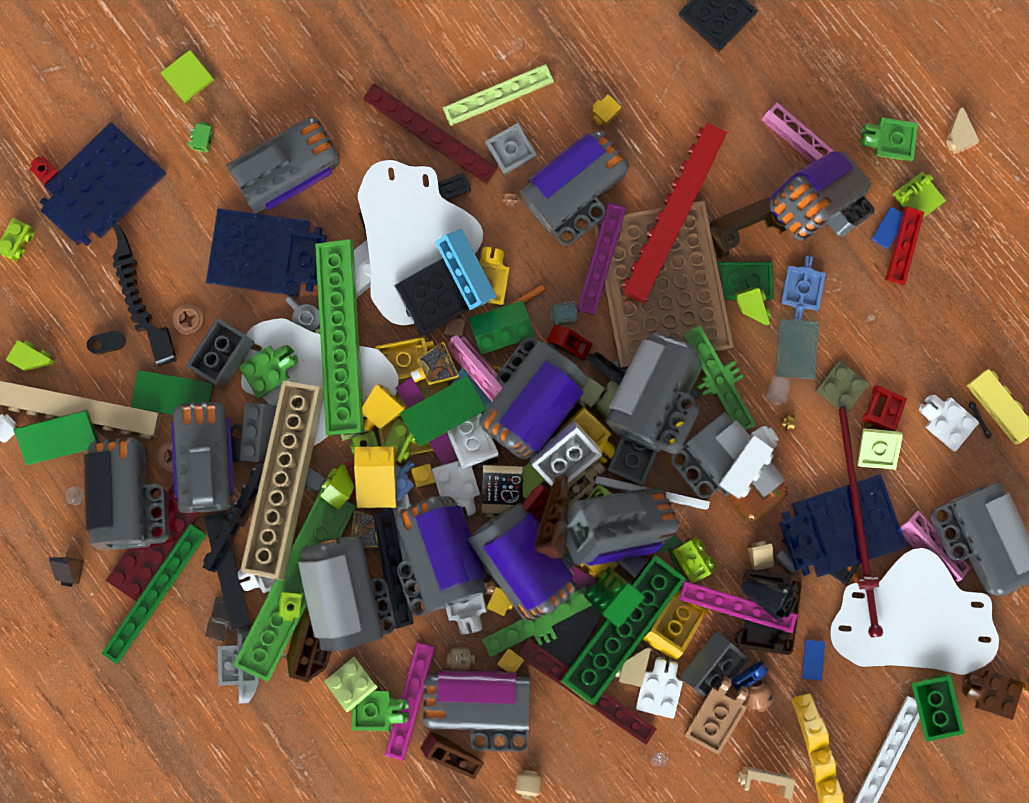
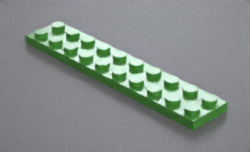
(339, 337)
(269, 631)

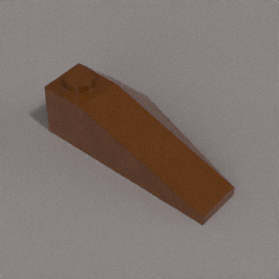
(553, 525)

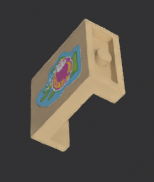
(785, 782)

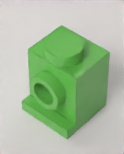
(201, 137)

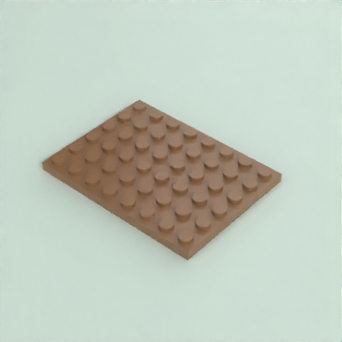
(683, 294)

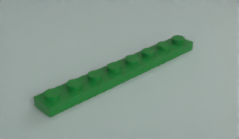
(154, 594)

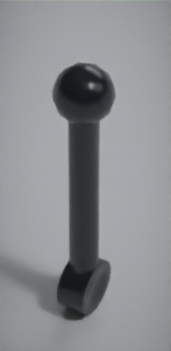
(972, 405)

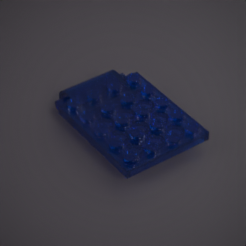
(99, 185)
(263, 253)
(826, 528)

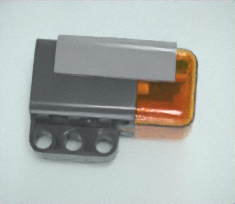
(711, 456)

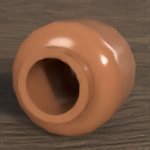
(759, 696)

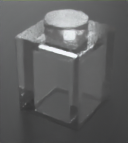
(778, 389)

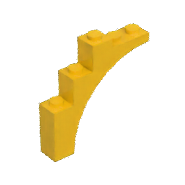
(818, 749)

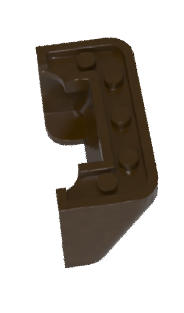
(726, 228)
(765, 638)

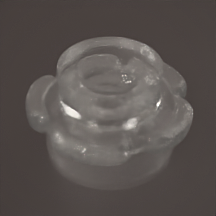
(79, 495)
(659, 759)

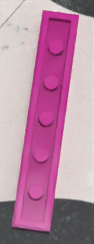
(733, 606)
(412, 694)

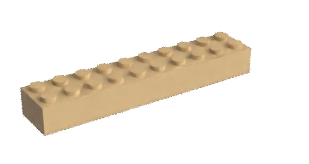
(283, 480)

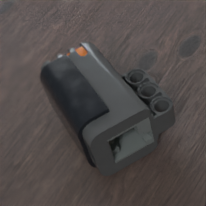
(120, 497)

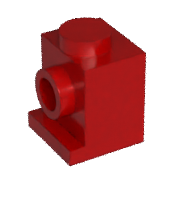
(49, 172)

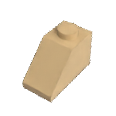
(961, 133)
(634, 668)

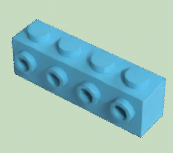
(465, 269)

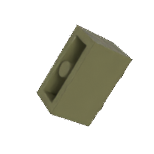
(591, 393)

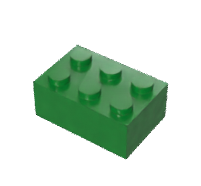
(613, 596)

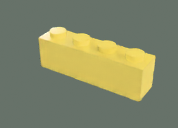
(1001, 405)

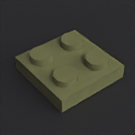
(842, 387)

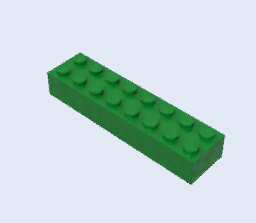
(612, 645)

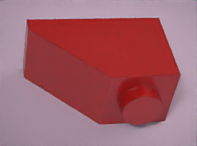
(569, 341)

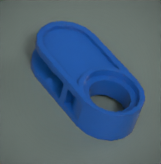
(750, 675)

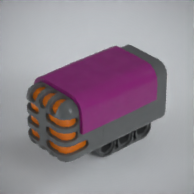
(479, 701)

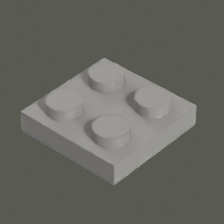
(511, 149)

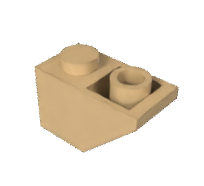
(761, 555)

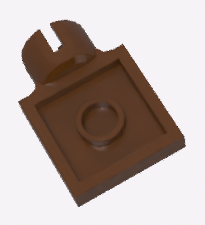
(994, 693)

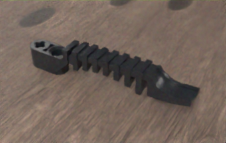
(159, 339)

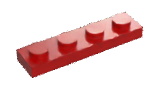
(904, 245)

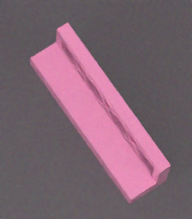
(793, 138)
(474, 366)
(920, 538)

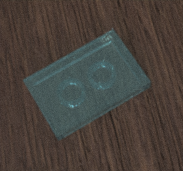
(797, 349)

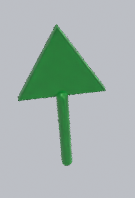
(671, 543)

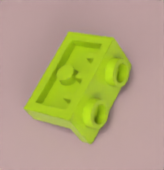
(15, 239)
(400, 439)
(694, 560)

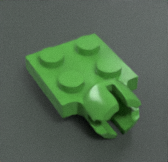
(891, 138)
(268, 369)
(378, 712)

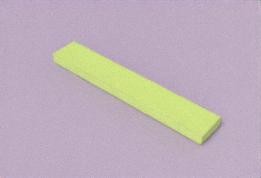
(498, 95)

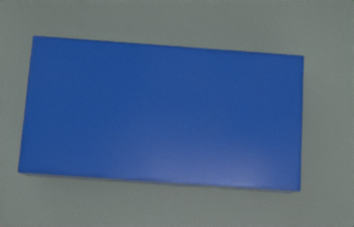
(888, 228)
(813, 660)

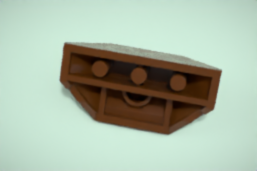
(304, 654)

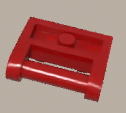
(890, 412)

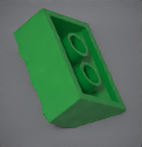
(501, 327)
(937, 707)

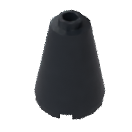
(771, 596)

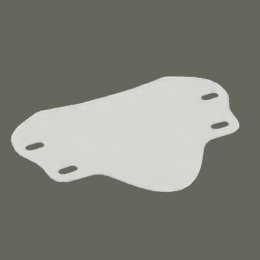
(402, 229)
(307, 346)
(922, 619)

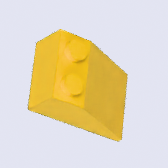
(376, 477)
(675, 627)

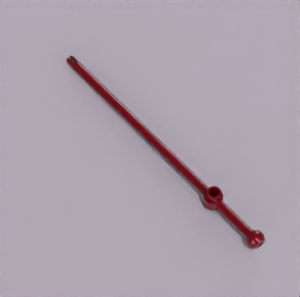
(868, 581)

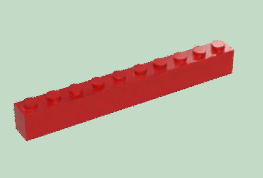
(676, 210)

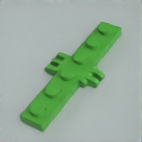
(719, 378)
(539, 627)

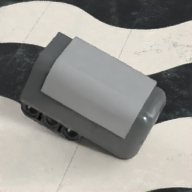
(656, 394)
(990, 534)
(343, 595)

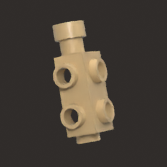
(586, 484)

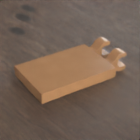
(717, 717)

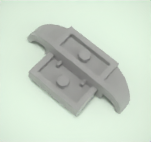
(232, 675)

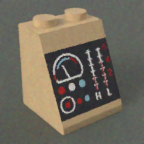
(500, 488)

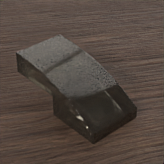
(219, 621)

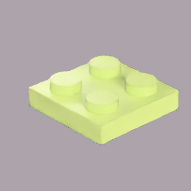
(879, 448)
(350, 684)

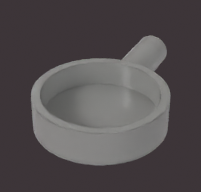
(304, 315)

